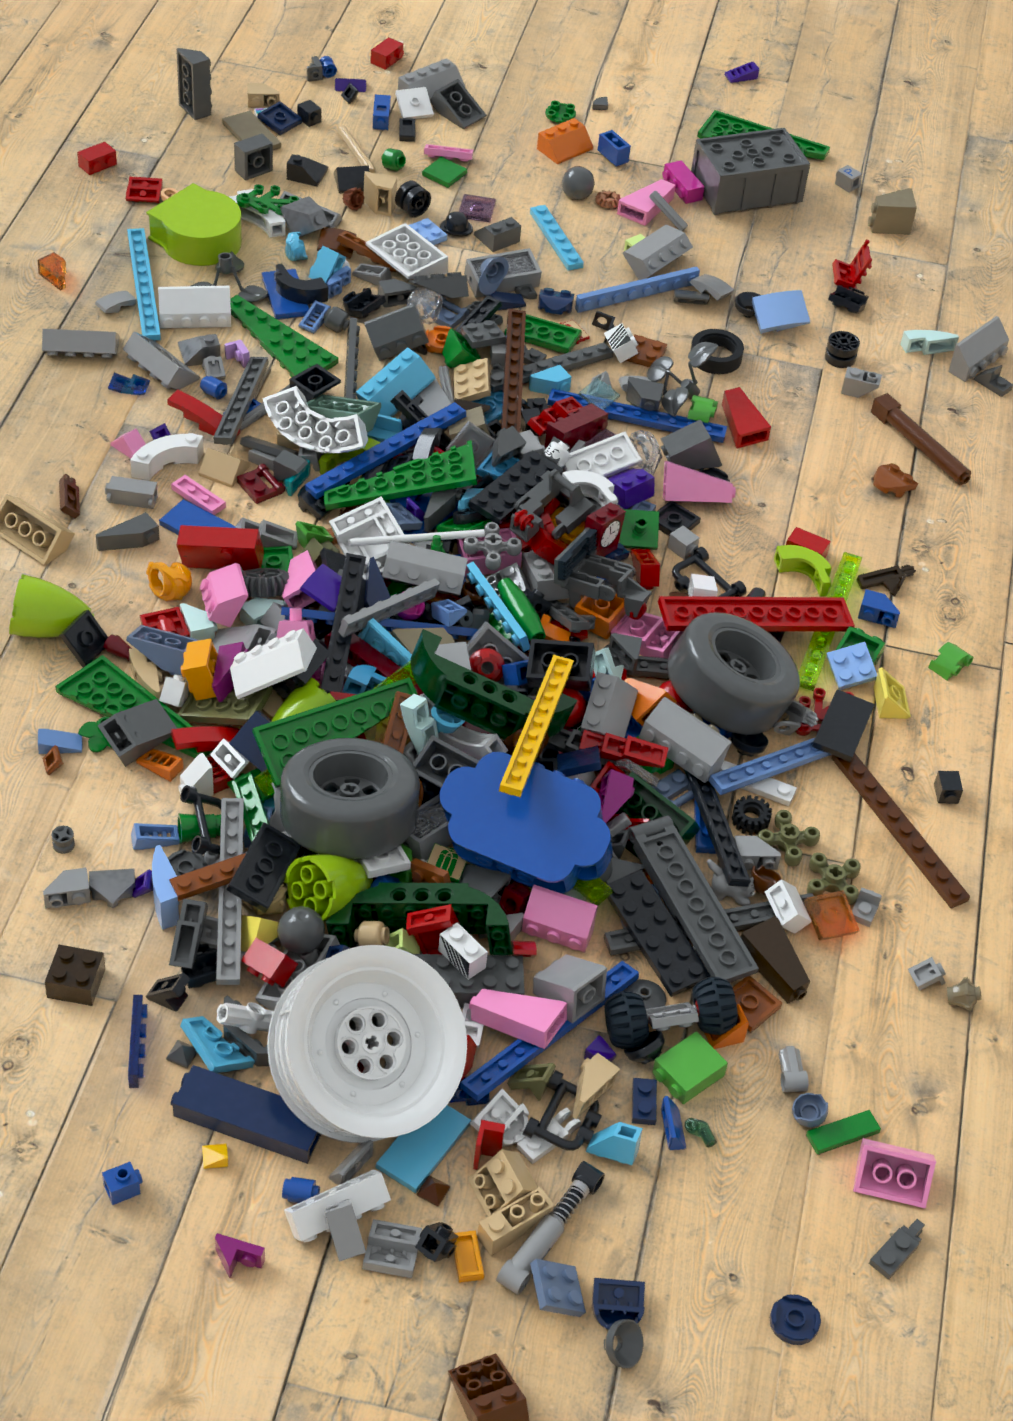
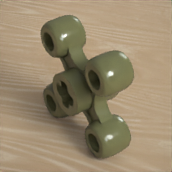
(789, 837)
(833, 877)

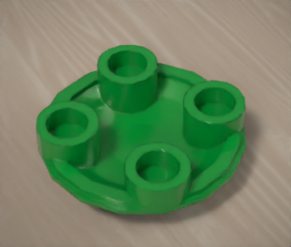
(560, 112)

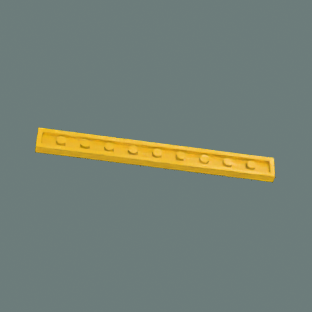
(536, 726)

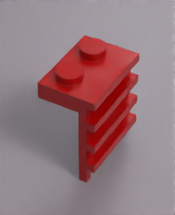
(851, 274)

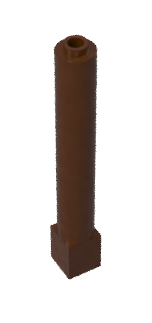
(890, 412)

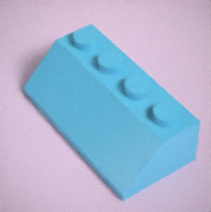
(404, 373)

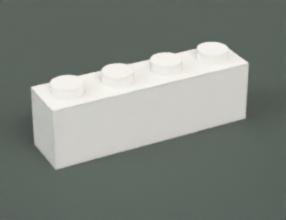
(364, 1192)

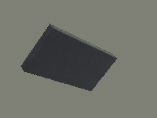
(843, 725)
(264, 867)

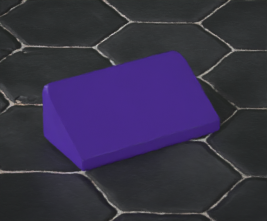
(342, 83)

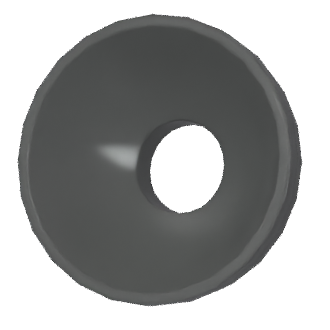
(629, 1343)

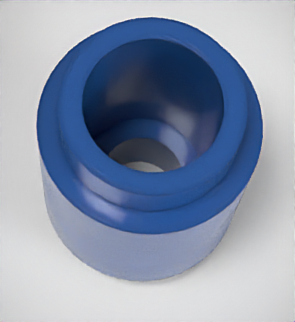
(213, 387)
(299, 1189)

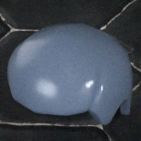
(810, 1110)

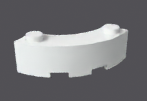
(165, 450)

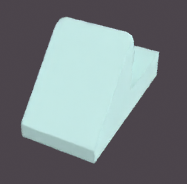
(605, 664)

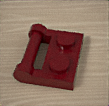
(256, 488)

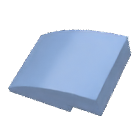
(780, 310)
(165, 898)

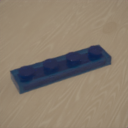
(137, 1049)

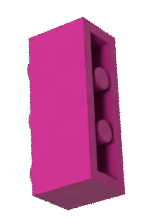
(687, 184)

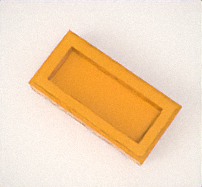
(468, 1257)

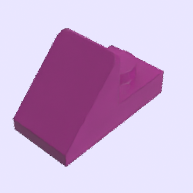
(234, 1250)

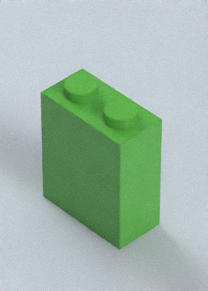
(689, 1067)

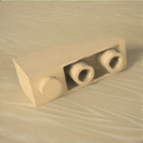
(513, 1221)

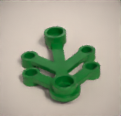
(266, 201)

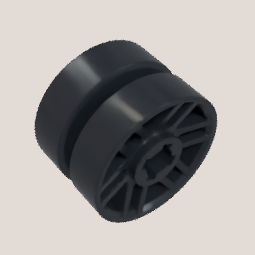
(413, 198)
(842, 349)

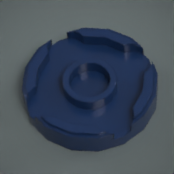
(795, 1319)

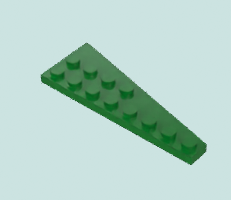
(725, 124)
(280, 341)
(416, 477)
(110, 691)
(338, 719)

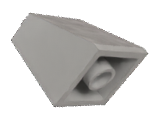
(574, 982)

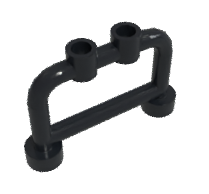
(699, 557)
(201, 843)
(539, 1128)

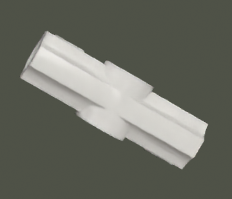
(247, 1018)

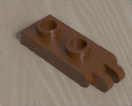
(69, 496)

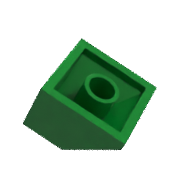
(458, 351)

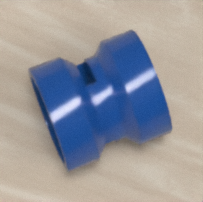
(328, 67)

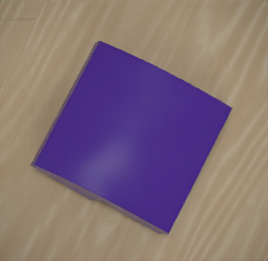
(323, 587)

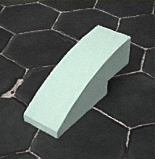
(928, 341)
(417, 721)

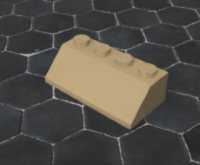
(32, 530)

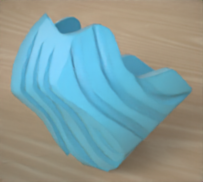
(295, 247)

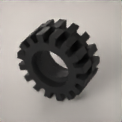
(753, 806)

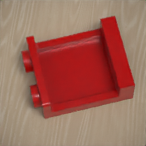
(428, 925)

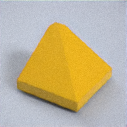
(215, 1156)

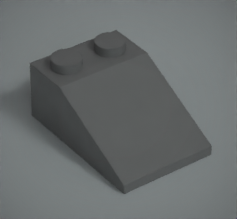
(457, 104)

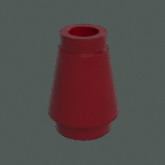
(117, 646)

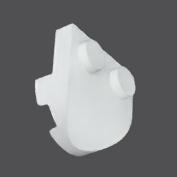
(505, 1111)

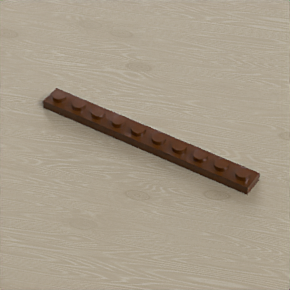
(513, 369)
(903, 831)

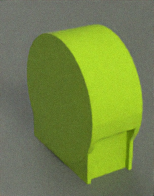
(196, 226)

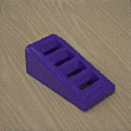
(743, 73)

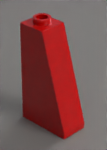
(744, 419)

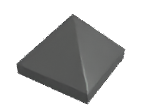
(182, 1054)

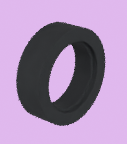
(725, 339)

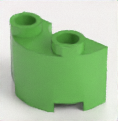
(702, 408)
(950, 661)

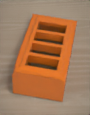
(169, 773)

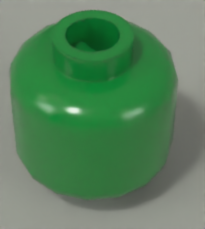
(393, 159)

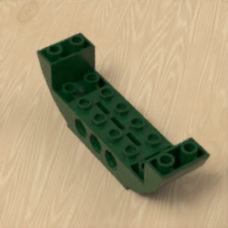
(475, 696)
(393, 901)

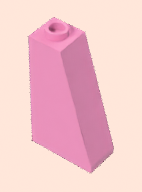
(640, 207)
(694, 486)
(299, 571)
(520, 1016)

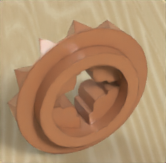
(607, 199)

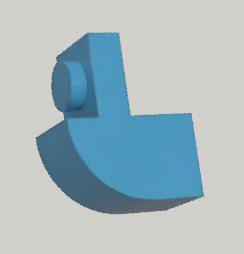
(362, 679)

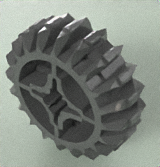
(265, 582)

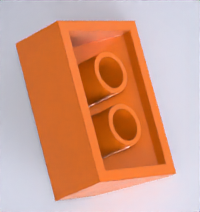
(564, 141)

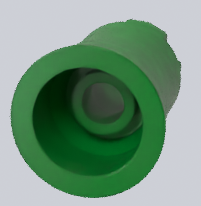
(189, 828)

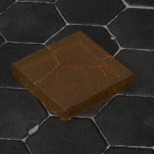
(831, 915)

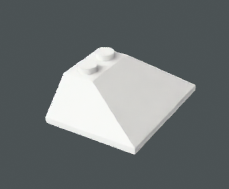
(368, 520)

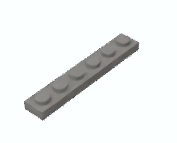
(389, 607)

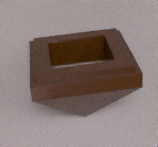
(433, 1190)

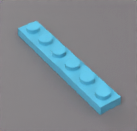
(556, 237)
(500, 611)

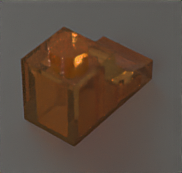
(53, 269)

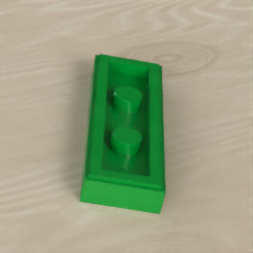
(843, 1132)

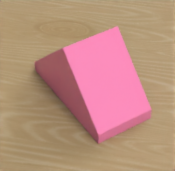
(129, 443)

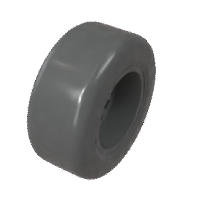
(733, 673)
(349, 798)

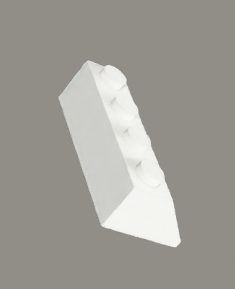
(194, 306)
(271, 662)

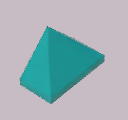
(294, 482)

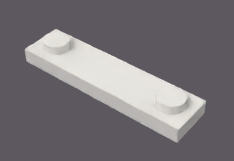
(768, 788)

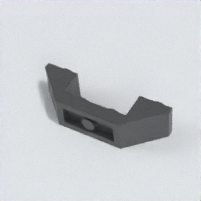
(248, 1045)

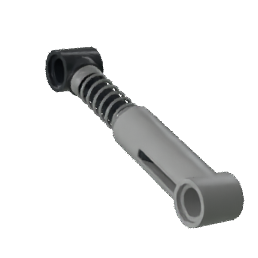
(517, 1271)

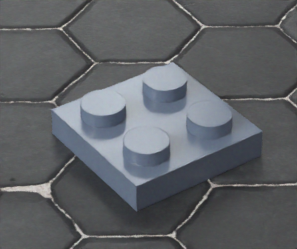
(557, 1288)

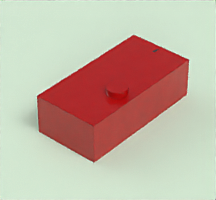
(219, 547)

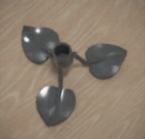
(230, 263)
(676, 398)

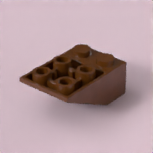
(489, 1391)

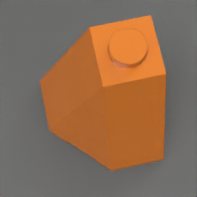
(647, 699)

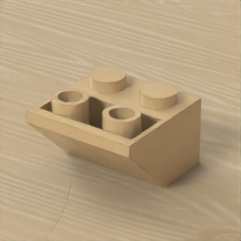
(380, 193)
(502, 1181)

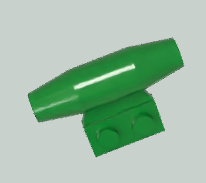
(521, 610)

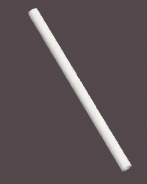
(415, 537)

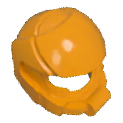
(176, 580)

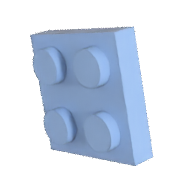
(429, 231)
(852, 666)

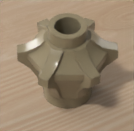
(964, 994)

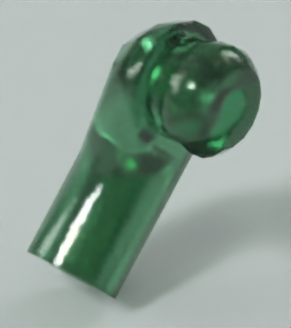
(701, 1129)

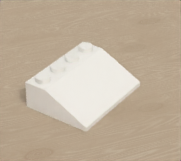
(409, 252)

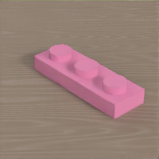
(448, 152)
(198, 495)

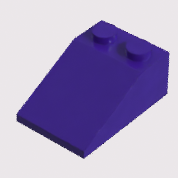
(632, 486)

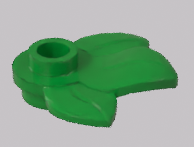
(97, 741)

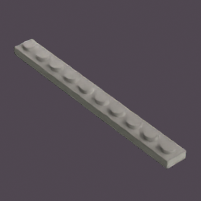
(229, 904)

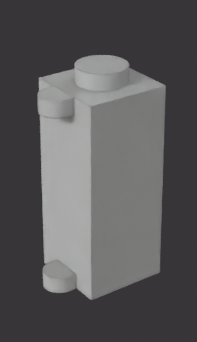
(131, 492)

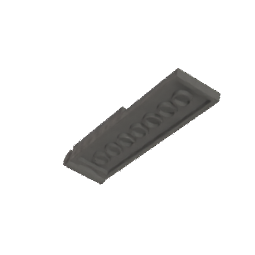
(691, 899)

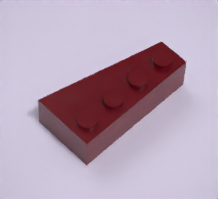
(579, 426)

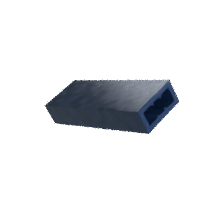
(243, 1113)

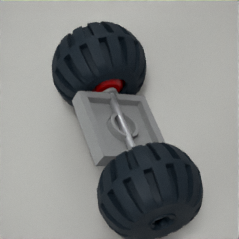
(712, 1009)

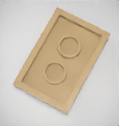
(472, 380)

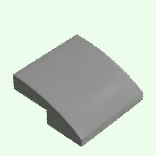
(714, 285)
(392, 1248)

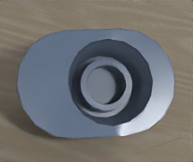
(492, 274)

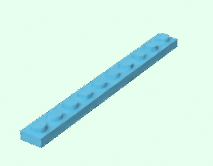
(143, 284)

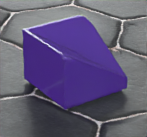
(600, 1046)

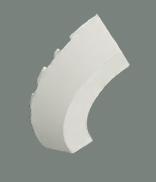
(311, 430)

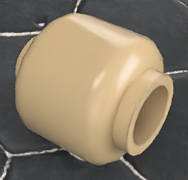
(372, 933)

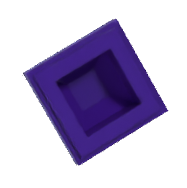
(160, 431)
(143, 884)

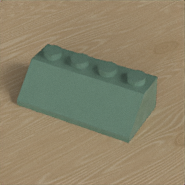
(336, 407)

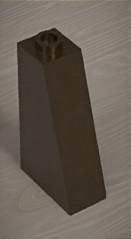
(777, 959)

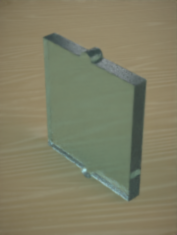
(599, 394)

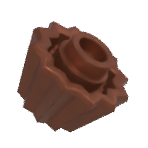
(353, 198)

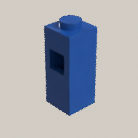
(381, 112)

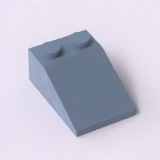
(160, 647)

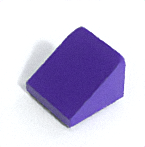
(414, 509)

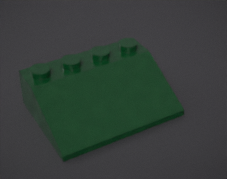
(651, 804)

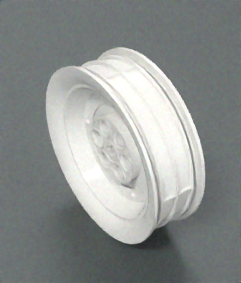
(324, 1082)

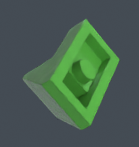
(307, 531)

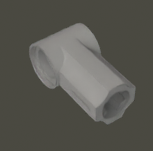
(792, 1075)

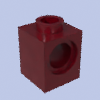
(518, 893)

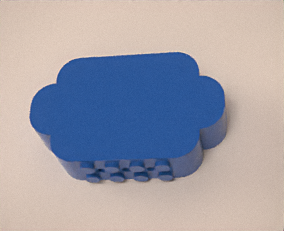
(538, 838)

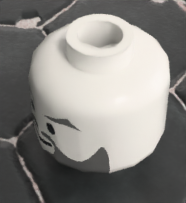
(557, 453)

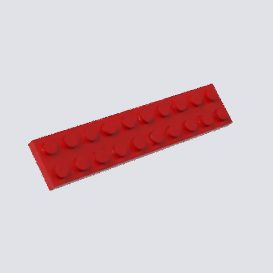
(769, 613)

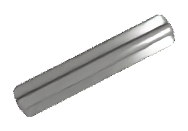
(668, 211)

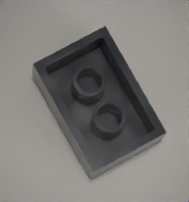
(541, 655)

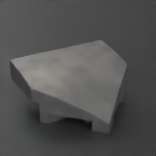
(112, 885)

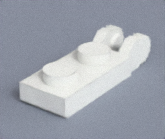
(536, 1147)

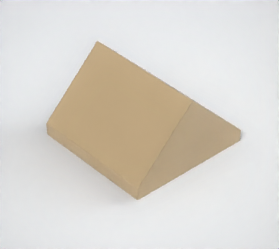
(222, 467)

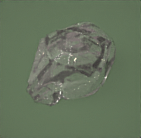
(427, 304)
(647, 449)

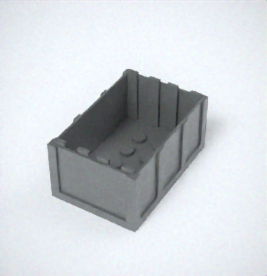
(750, 170)

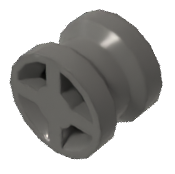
(59, 836)

